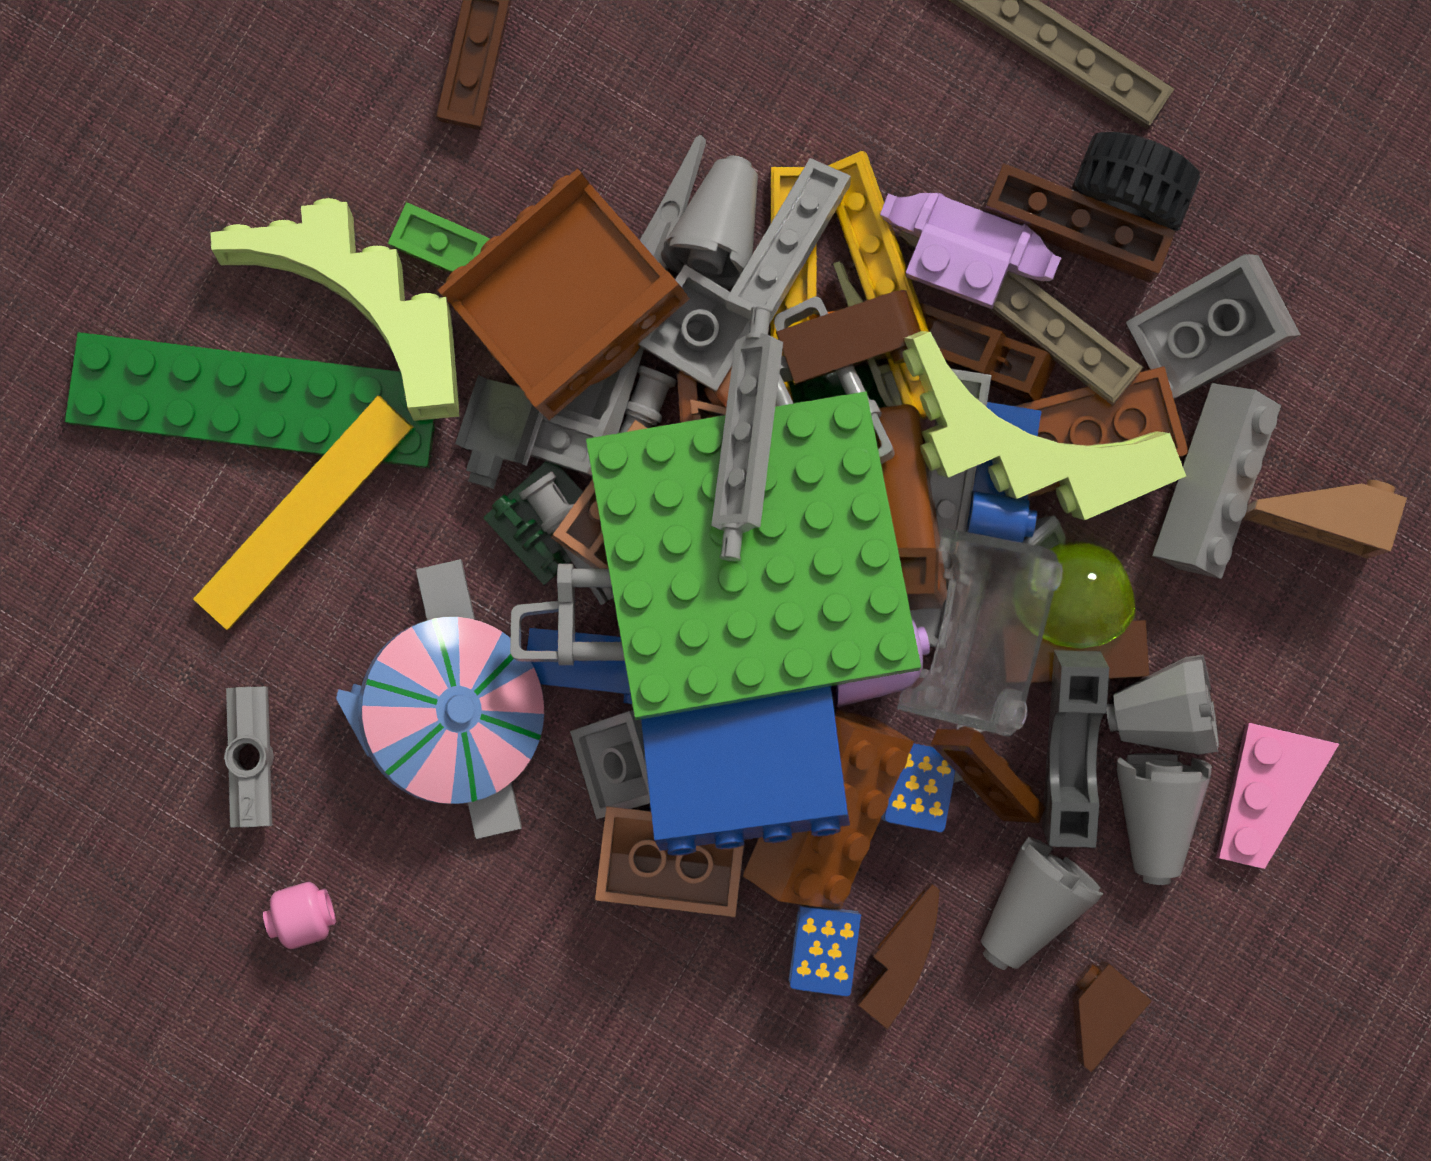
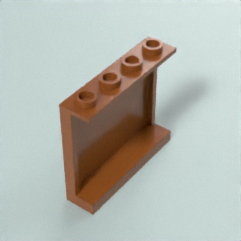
(563, 294)

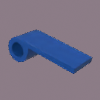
(992, 511)
(589, 675)

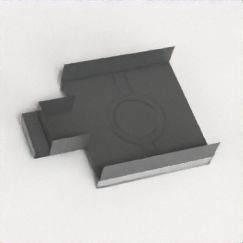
(497, 427)

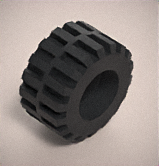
(1138, 177)

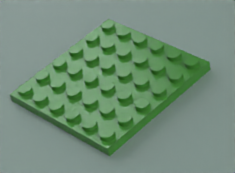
(814, 584)

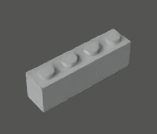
(1218, 480)

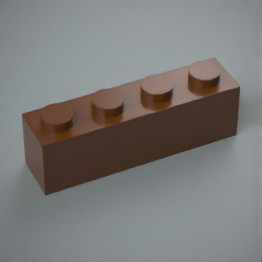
(1080, 223)

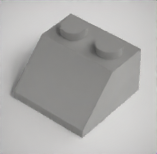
(613, 762)

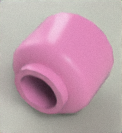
(299, 915)

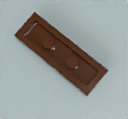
(473, 62)
(988, 774)

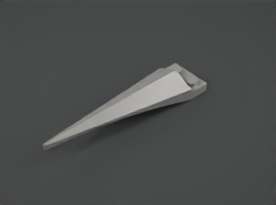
(602, 405)

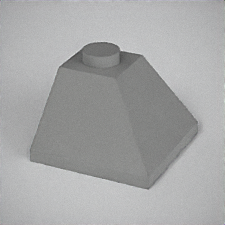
(700, 333)

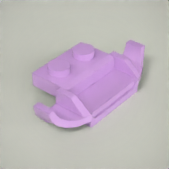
(966, 247)

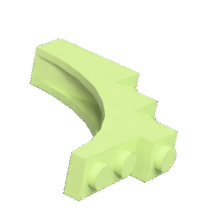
(372, 281)
(970, 434)

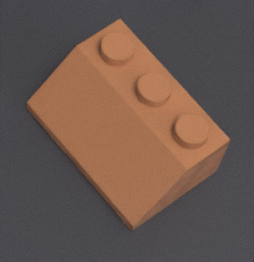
(642, 875)

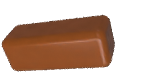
(909, 484)

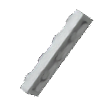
(789, 239)

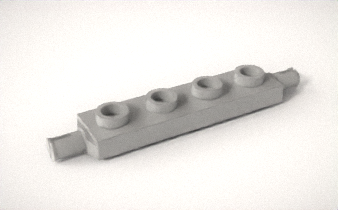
(747, 433)

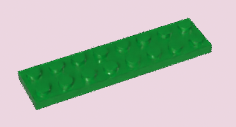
(232, 396)

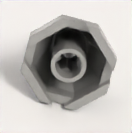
(1168, 709)

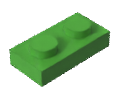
(435, 239)

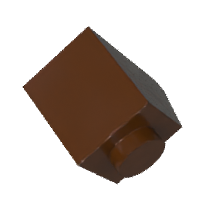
(1103, 1011)

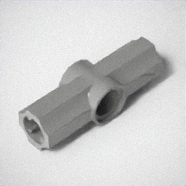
(249, 724)

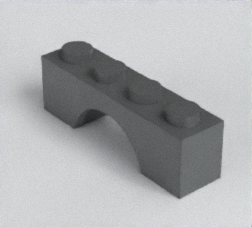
(1074, 722)

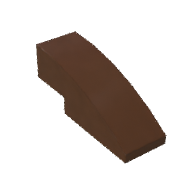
(984, 350)
(903, 957)

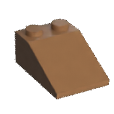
(1347, 518)

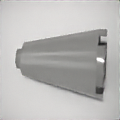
(717, 224)
(1161, 810)
(1036, 904)

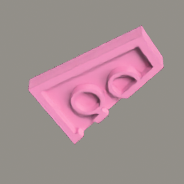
(1268, 790)

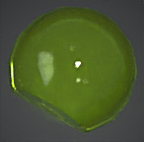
(1092, 599)

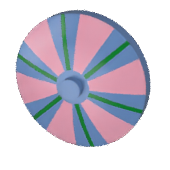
(450, 711)

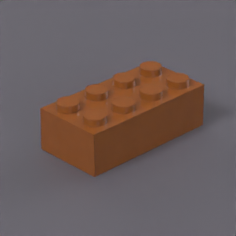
(822, 868)

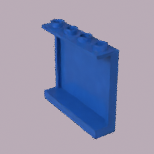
(745, 772)

